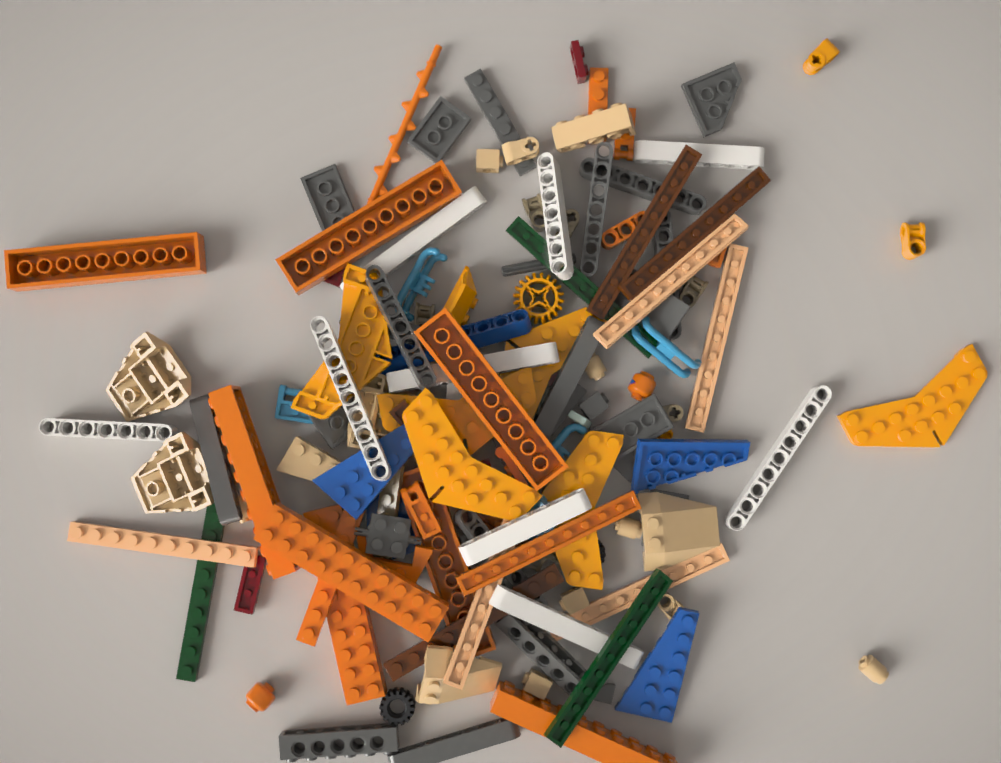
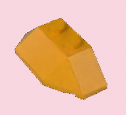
(462, 297)

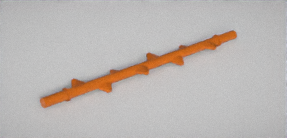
(406, 125)

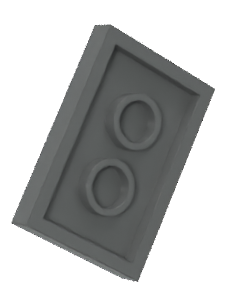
(439, 130)

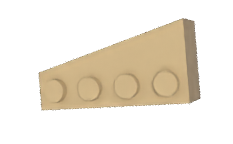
(593, 128)
(306, 460)

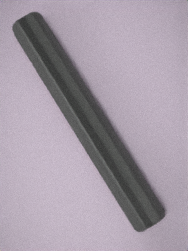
(526, 267)

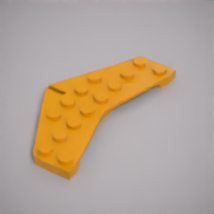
(560, 330)
(361, 337)
(934, 408)
(460, 413)
(447, 463)
(587, 469)

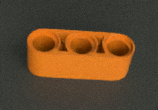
(617, 234)

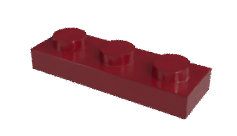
(250, 587)

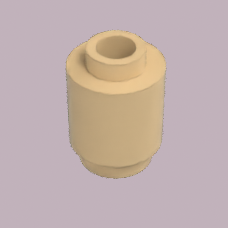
(595, 368)
(628, 528)
(873, 669)

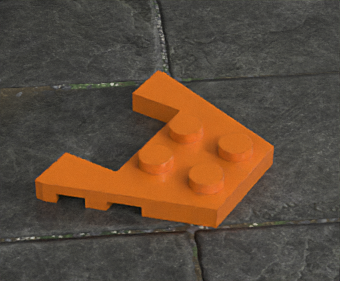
(411, 571)

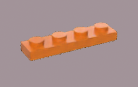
(598, 90)

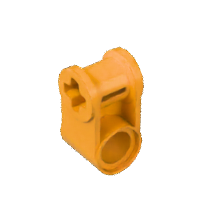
(820, 56)
(913, 236)

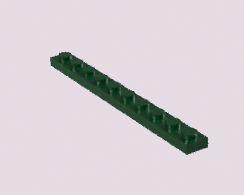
(578, 283)
(199, 603)
(608, 658)

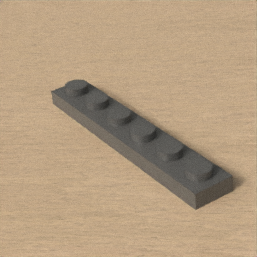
(496, 115)

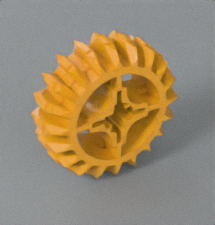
(545, 304)

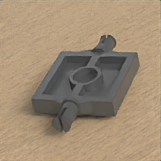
(387, 536)

